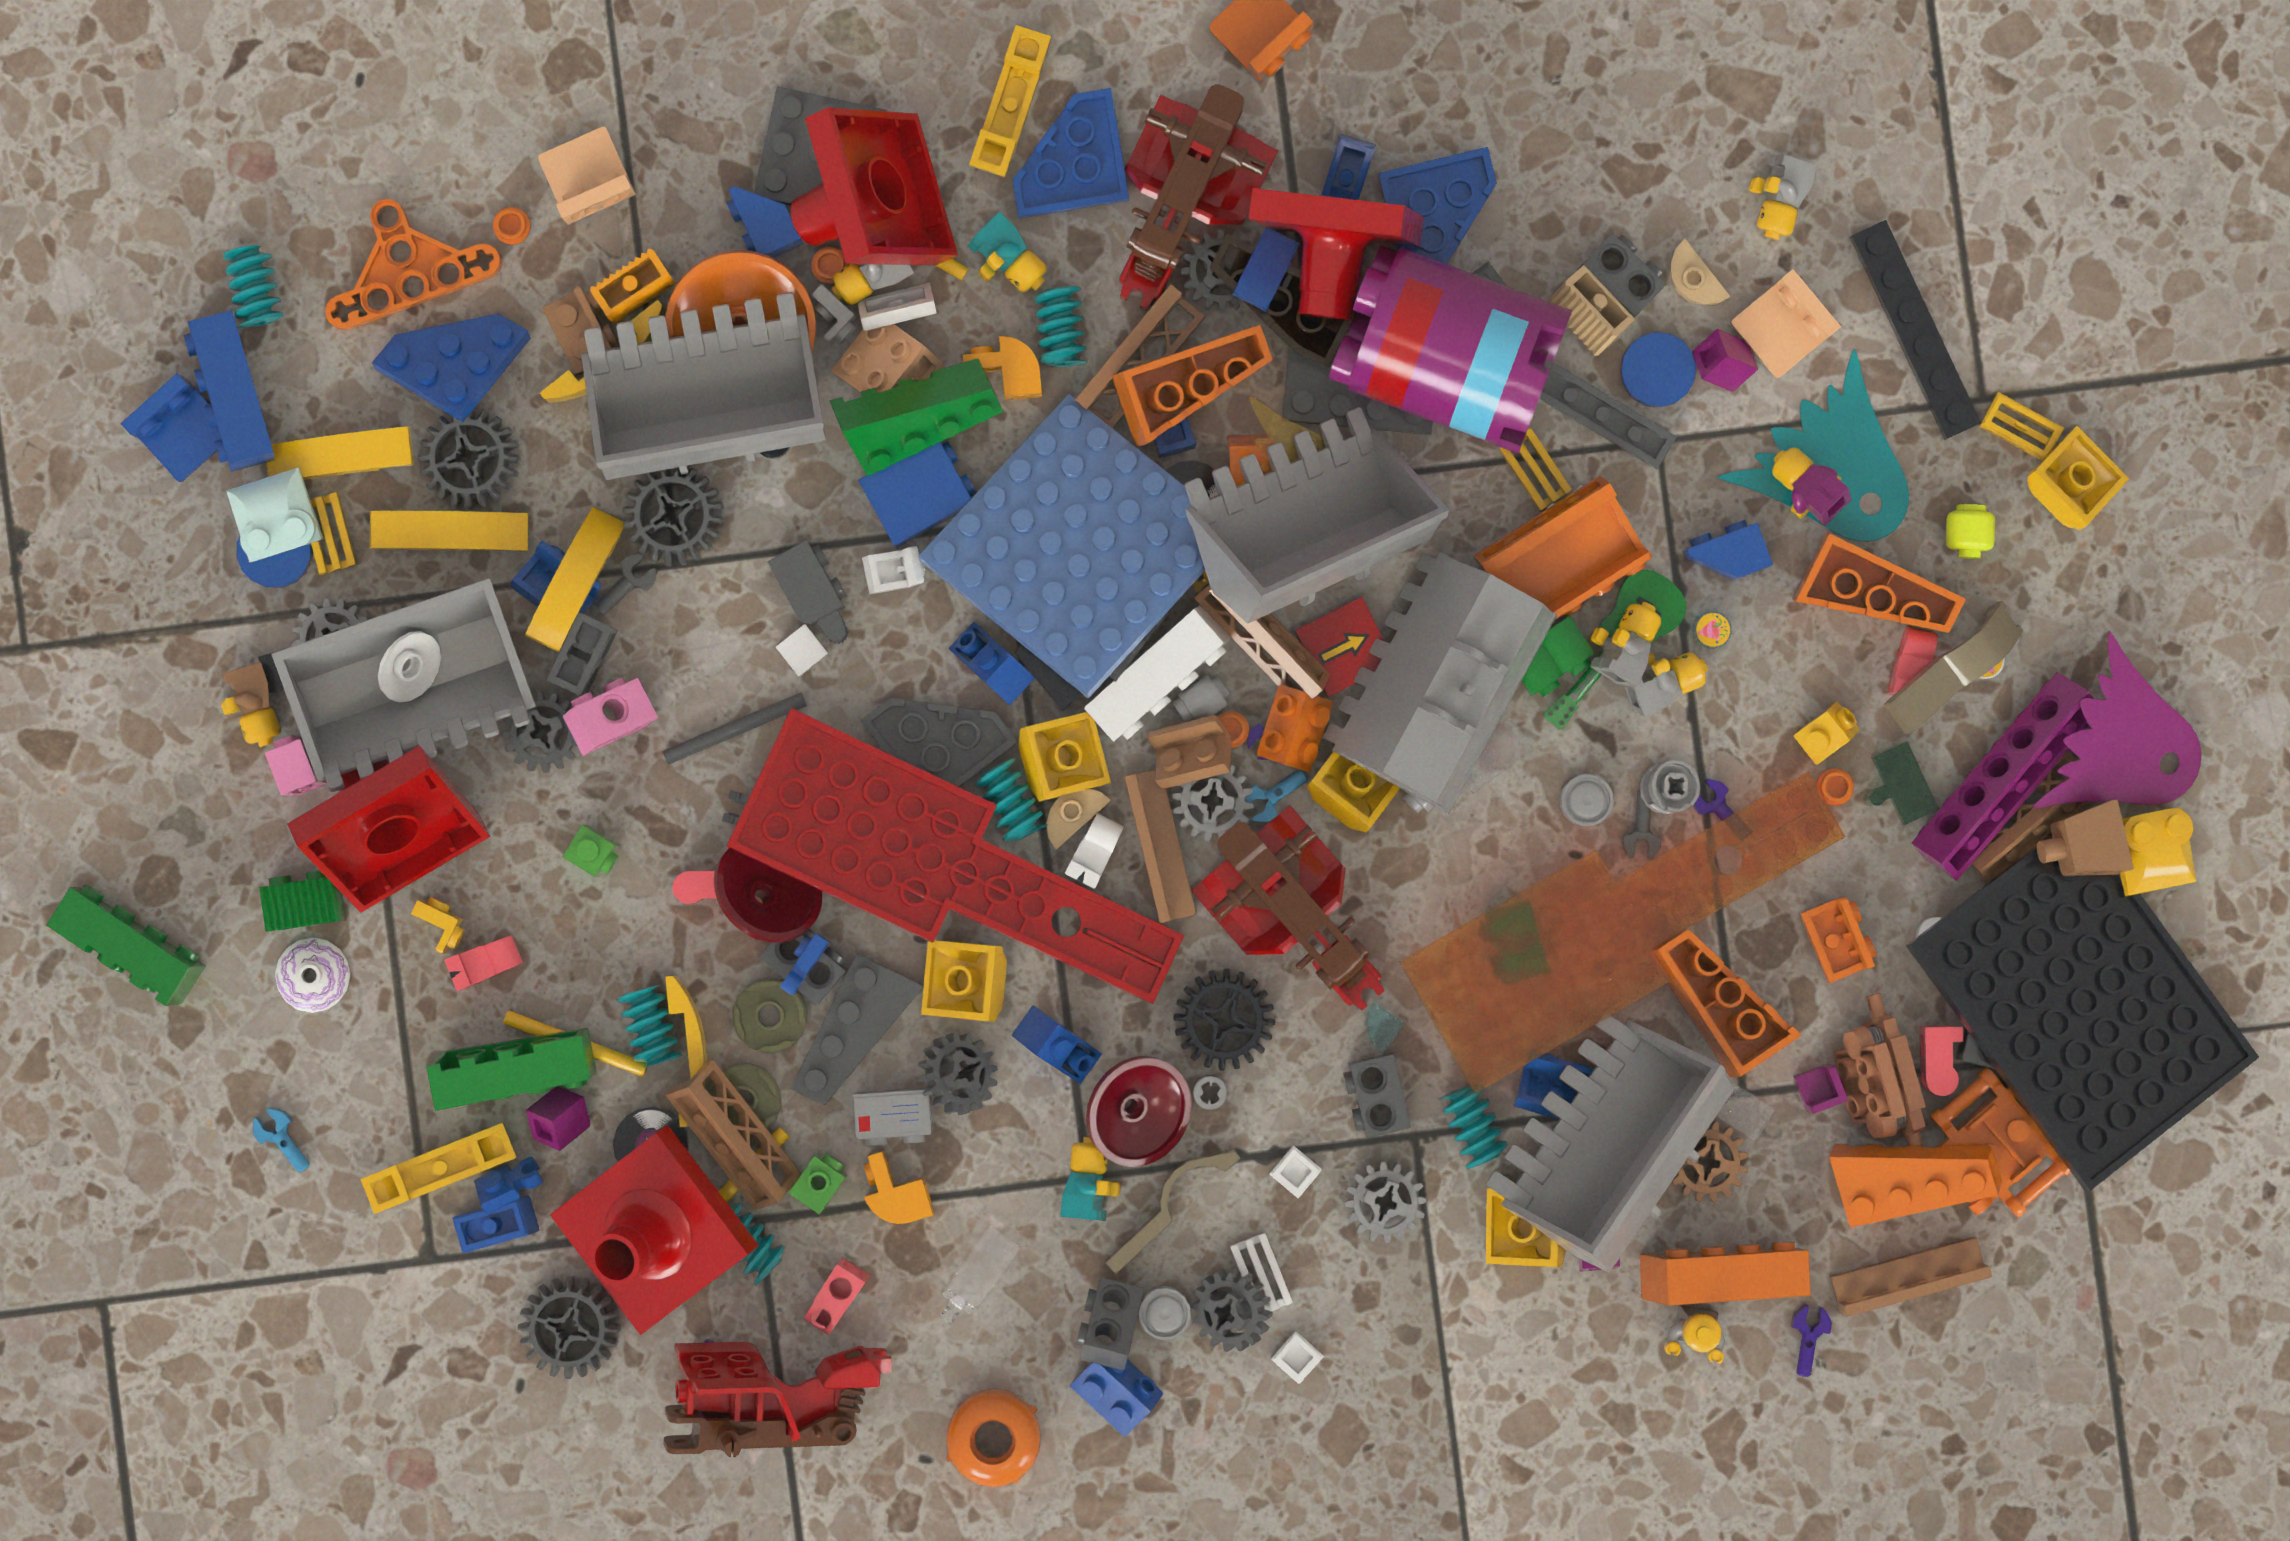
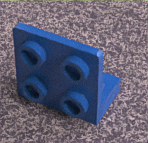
(175, 427)

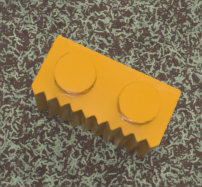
(632, 286)

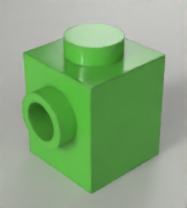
(592, 851)
(819, 1182)

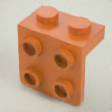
(1261, 33)

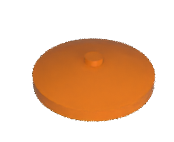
(731, 280)

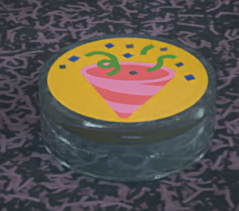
(1712, 630)

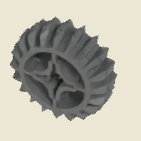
(452, 463)
(657, 523)
(552, 1322)

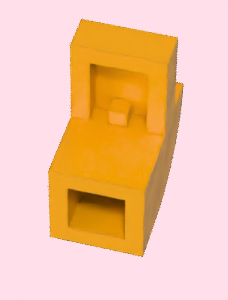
(1018, 367)
(894, 1202)

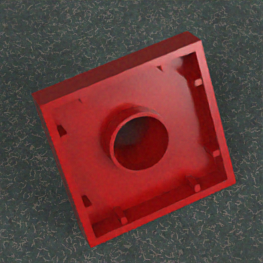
(874, 190)
(1333, 241)
(388, 828)
(654, 1229)

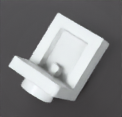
(893, 570)

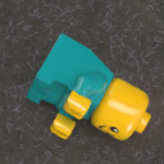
(1006, 251)
(1085, 1185)

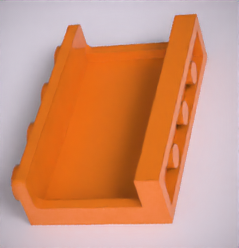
(1569, 550)

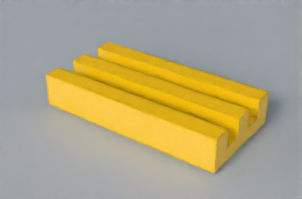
(1992, 411)
(1549, 464)
(336, 565)

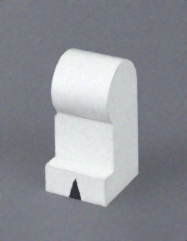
(1094, 851)

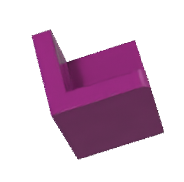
(1724, 360)
(1820, 1088)
(558, 1118)

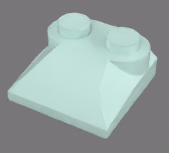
(274, 515)

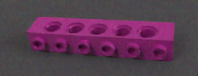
(2003, 778)

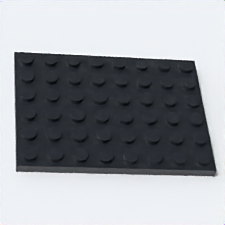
(2083, 1010)

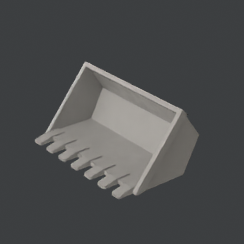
(701, 391)
(1309, 518)
(1441, 679)
(1614, 1141)

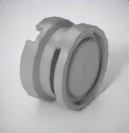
(1669, 787)
(1586, 800)
(1164, 1312)

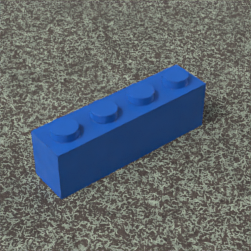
(230, 391)

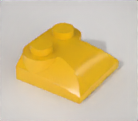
(2076, 480)
(1063, 756)
(1351, 792)
(2158, 851)
(964, 981)
(1516, 1241)

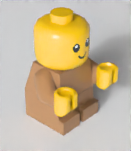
(252, 698)

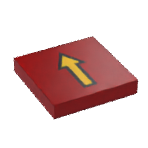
(1342, 643)

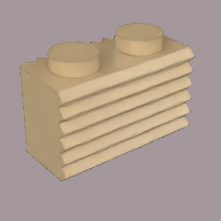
(1595, 311)

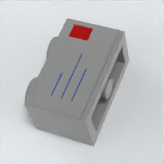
(892, 1114)

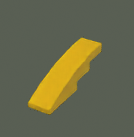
(344, 453)
(448, 530)

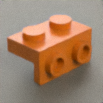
(1294, 728)
(1838, 938)

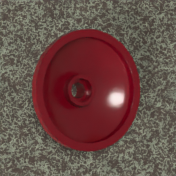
(786, 905)
(1152, 1121)

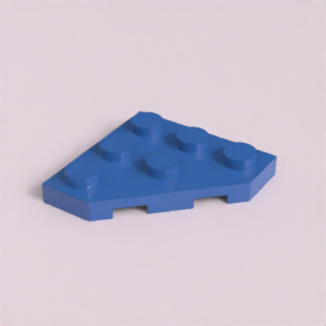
(1075, 161)
(1447, 195)
(453, 361)

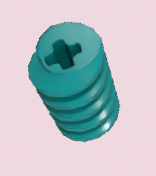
(252, 286)
(1059, 327)
(1010, 802)
(649, 1026)
(1474, 1125)
(763, 1258)

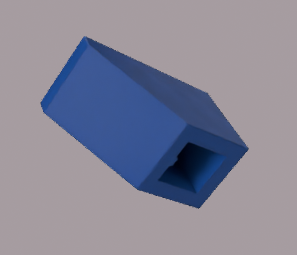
(766, 222)
(1733, 554)
(991, 663)
(1056, 1044)

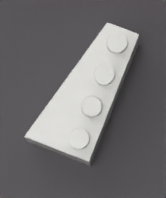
(1157, 673)

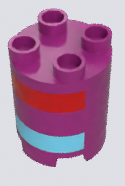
(1449, 346)

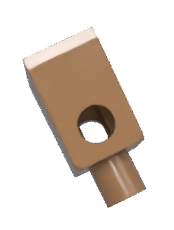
(2089, 843)

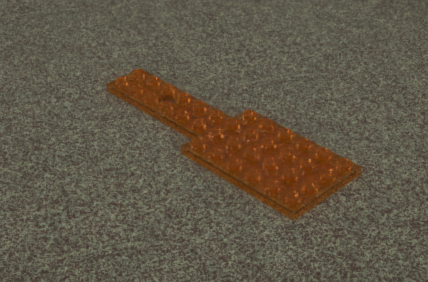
(1585, 944)

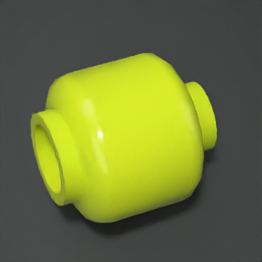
(1970, 530)

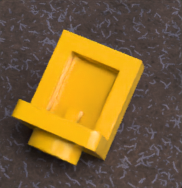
(1827, 732)
(437, 913)

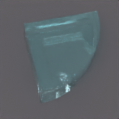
(1382, 1027)

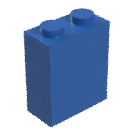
(918, 493)

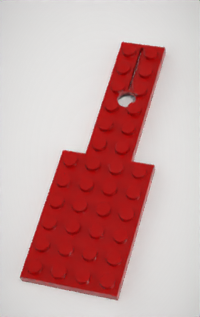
(916, 848)

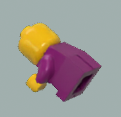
(1813, 486)

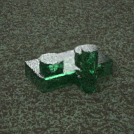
(1902, 784)

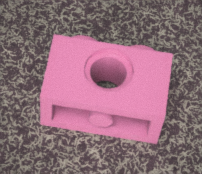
(592, 728)
(292, 767)

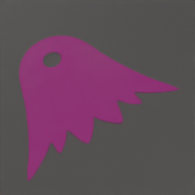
(2126, 744)

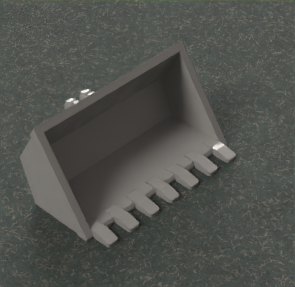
(351, 721)

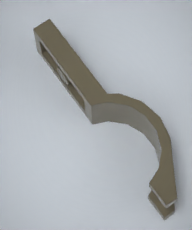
(1954, 670)
(1159, 1221)

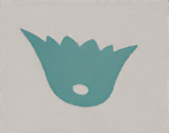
(1850, 443)

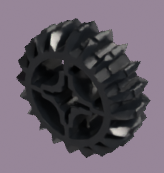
(1212, 1050)

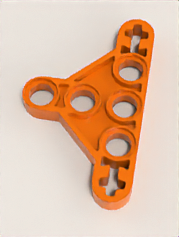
(424, 262)

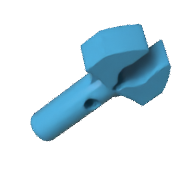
(1275, 794)
(281, 1138)

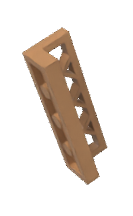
(1133, 343)
(1275, 639)
(2029, 829)
(1160, 847)
(731, 1143)
(1909, 1277)

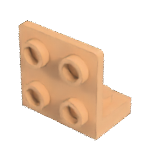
(586, 175)
(1785, 324)
(884, 357)

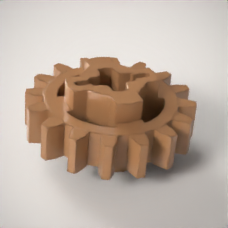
(1704, 1179)

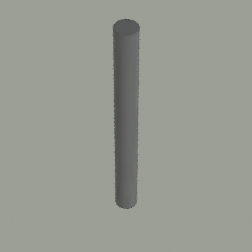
(734, 728)

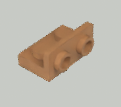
(570, 318)
(1191, 751)

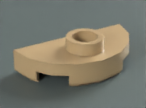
(1693, 278)
(1072, 813)

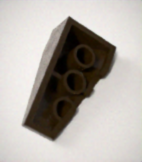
(1305, 334)

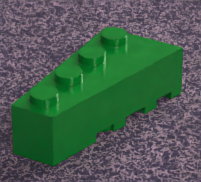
(915, 414)
(127, 945)
(511, 1068)

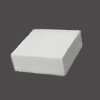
(802, 650)
(1295, 1171)
(1297, 1357)

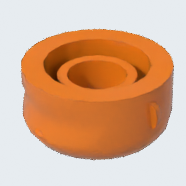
(1015, 1415)

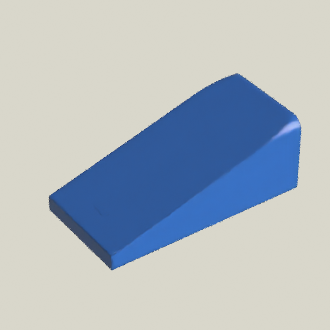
(1348, 168)
(1265, 269)
(507, 1223)

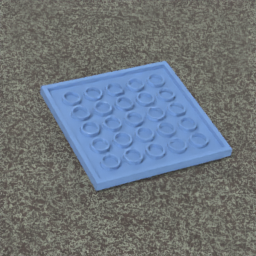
(1073, 546)

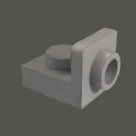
(830, 308)

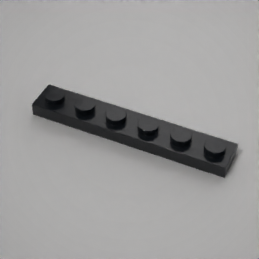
(1915, 329)

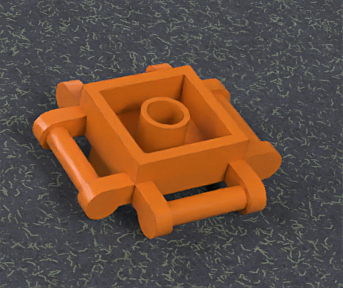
(2010, 1132)

